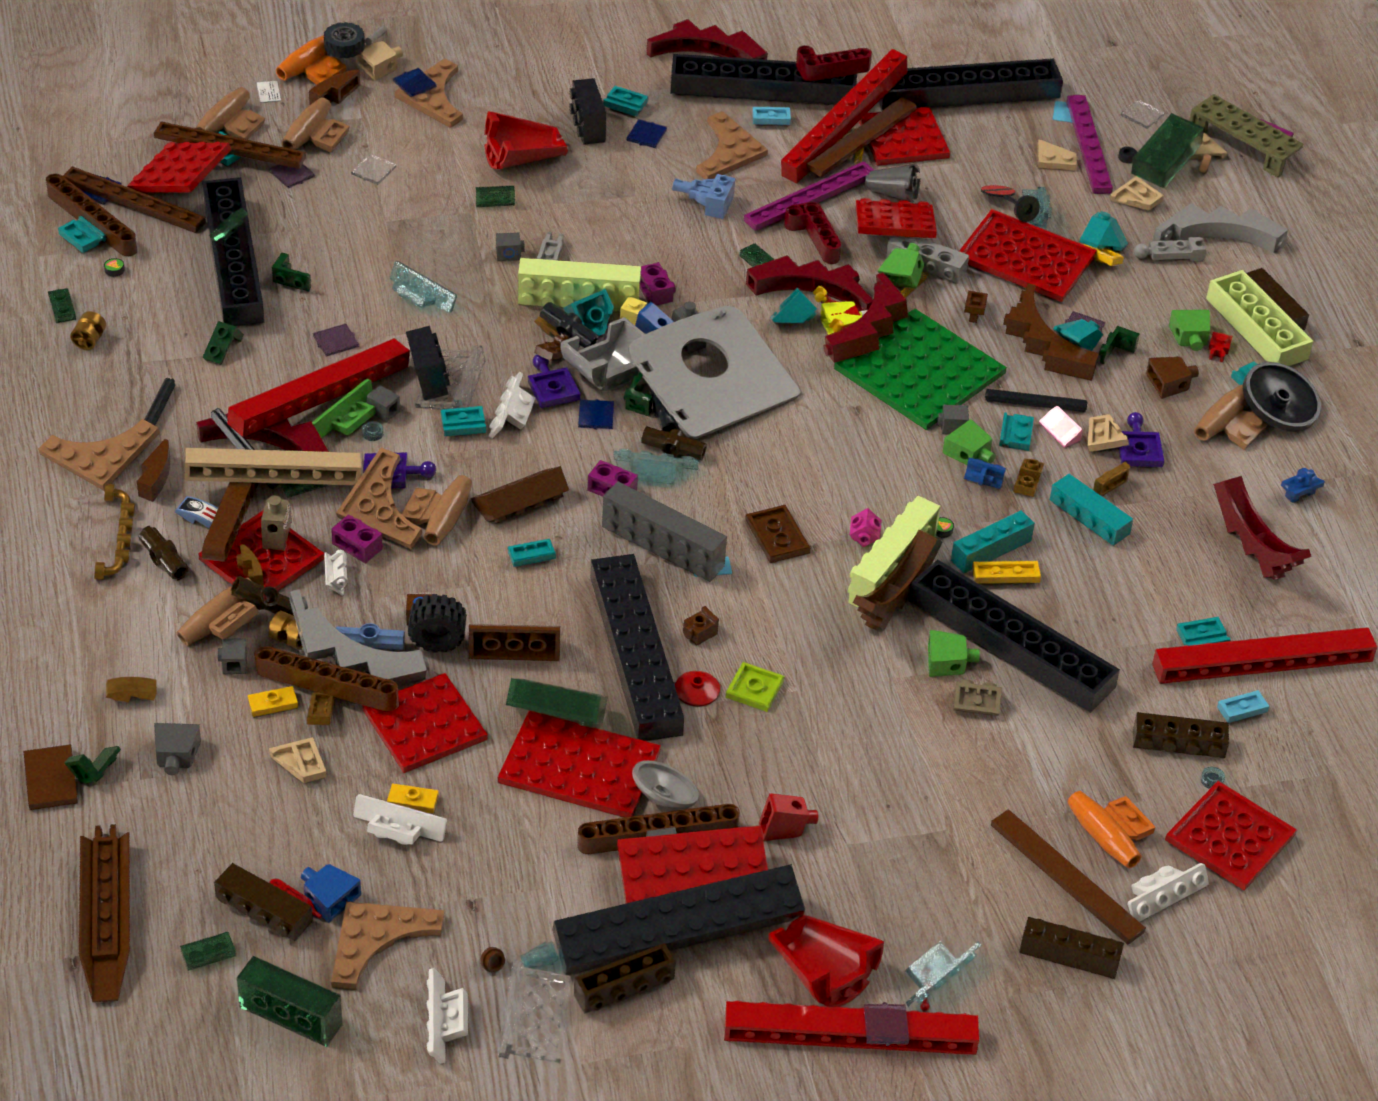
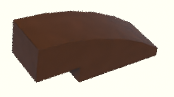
(336, 88)
(154, 472)

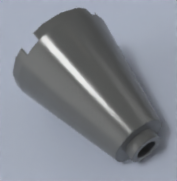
(896, 182)

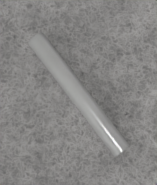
(374, 36)

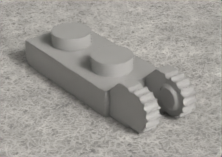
(550, 248)

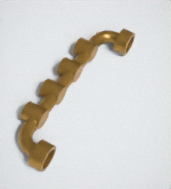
(123, 538)

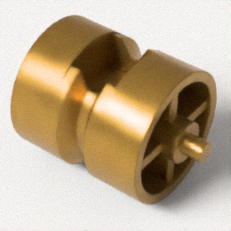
(88, 330)
(284, 628)

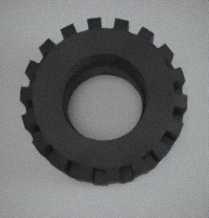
(437, 623)

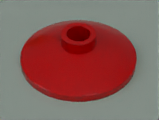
(697, 688)

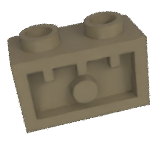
(977, 697)

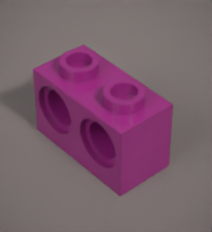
(656, 284)
(606, 475)
(357, 538)

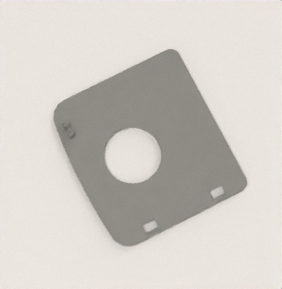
(749, 386)

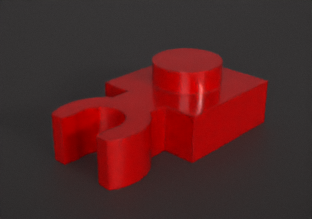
(1219, 345)

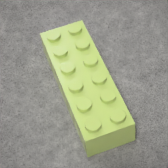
(570, 281)
(1259, 319)
(890, 549)

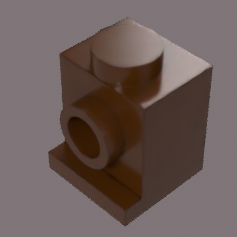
(701, 626)

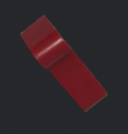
(832, 65)
(814, 220)

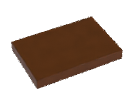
(777, 533)
(48, 778)

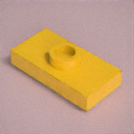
(1107, 256)
(272, 701)
(413, 797)

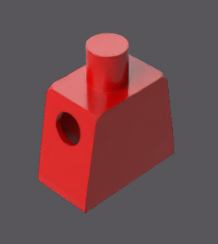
(785, 817)

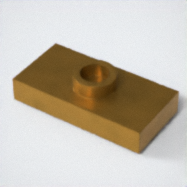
(1112, 479)
(320, 709)

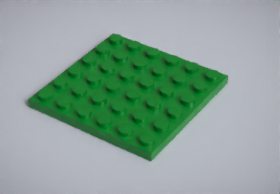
(922, 369)

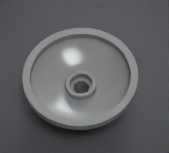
(665, 785)

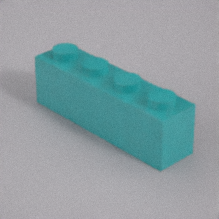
(1091, 509)
(992, 541)

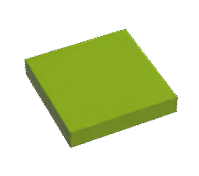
(755, 686)

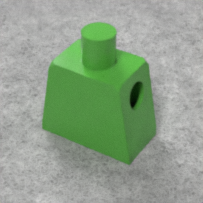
(904, 266)
(1190, 327)
(969, 442)
(949, 654)

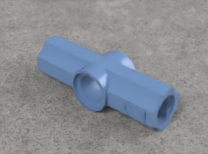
(374, 637)

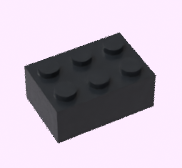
(588, 111)
(428, 362)

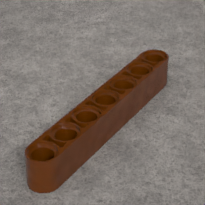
(79, 204)
(228, 520)
(327, 678)
(603, 835)

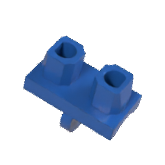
(985, 473)
(1303, 483)

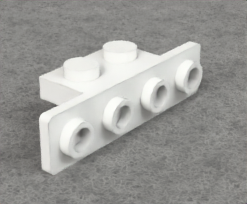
(514, 407)
(397, 821)
(1165, 889)
(446, 1015)

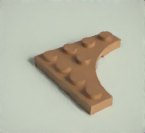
(434, 101)
(734, 148)
(100, 460)
(373, 501)
(371, 930)

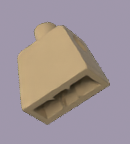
(379, 59)

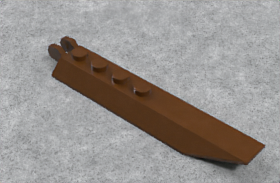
(104, 912)

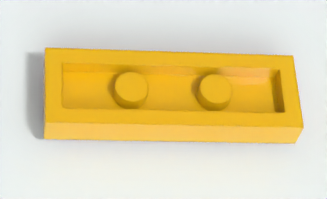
(1006, 572)

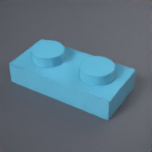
(771, 115)
(1243, 706)

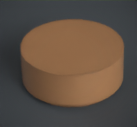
(1205, 163)

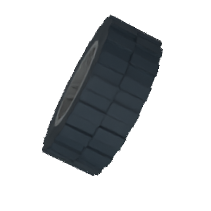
(344, 40)

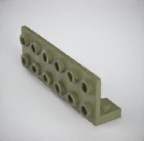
(1248, 129)

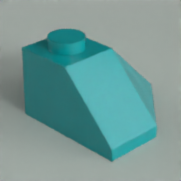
(1104, 232)
(795, 309)
(593, 311)
(1080, 333)

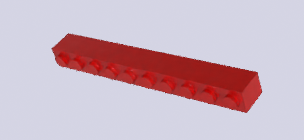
(844, 114)
(317, 387)
(1264, 655)
(845, 1028)

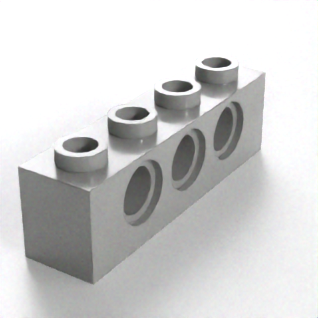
(937, 258)

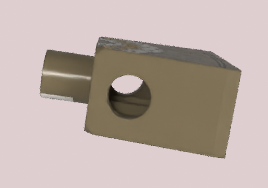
(277, 513)

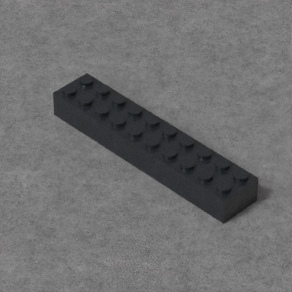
(753, 80)
(977, 83)
(235, 256)
(1014, 635)
(636, 648)
(678, 919)

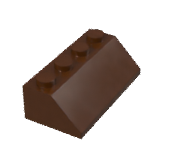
(521, 494)
(514, 642)

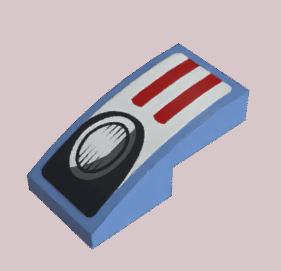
(196, 509)

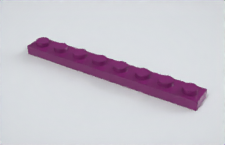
(1089, 144)
(814, 193)

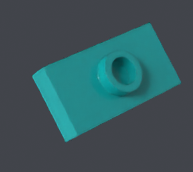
(531, 552)

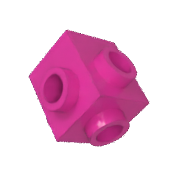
(865, 527)

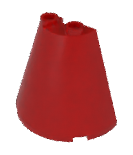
(520, 141)
(828, 958)

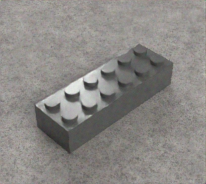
(664, 531)

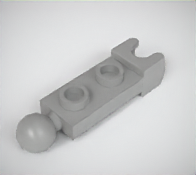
(1178, 249)

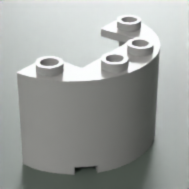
(608, 361)

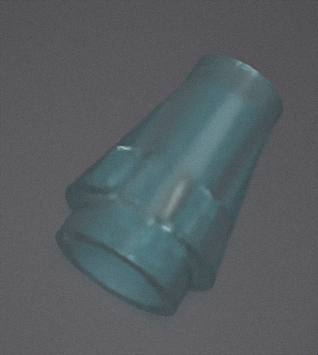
(539, 956)

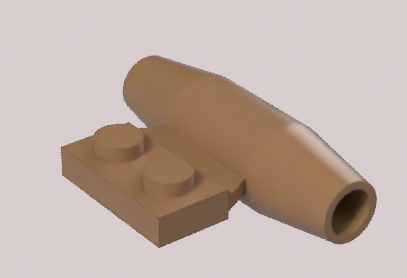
(229, 115)
(314, 126)
(1229, 416)
(438, 509)
(218, 616)

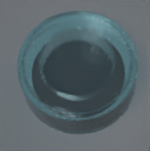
(372, 431)
(1211, 775)

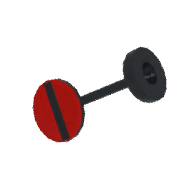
(1025, 208)

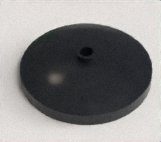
(1281, 396)

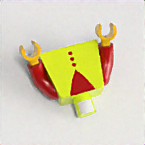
(836, 314)

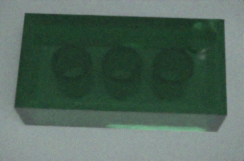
(1167, 150)
(557, 701)
(289, 1001)

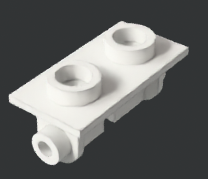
(335, 571)

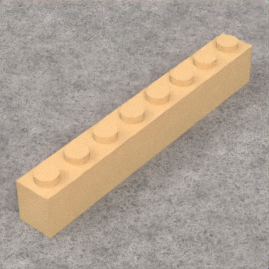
(272, 466)

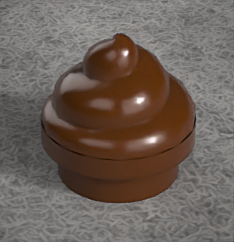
(492, 959)

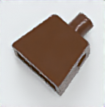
(1170, 375)

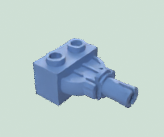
(712, 193)

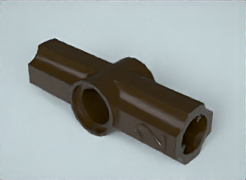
(674, 443)
(163, 553)
(253, 593)

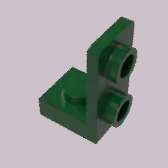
(286, 276)
(1120, 338)
(220, 342)
(638, 401)
(87, 771)

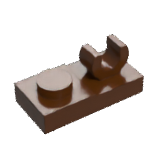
(975, 305)
(551, 350)

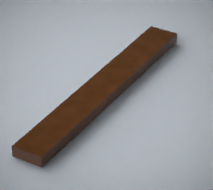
(861, 137)
(239, 146)
(135, 200)
(1068, 877)

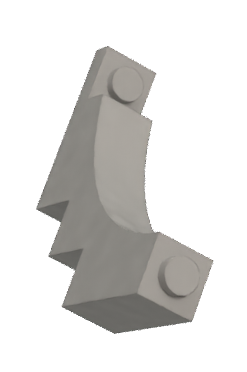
(1222, 223)
(323, 640)

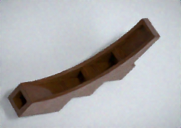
(1041, 340)
(894, 591)

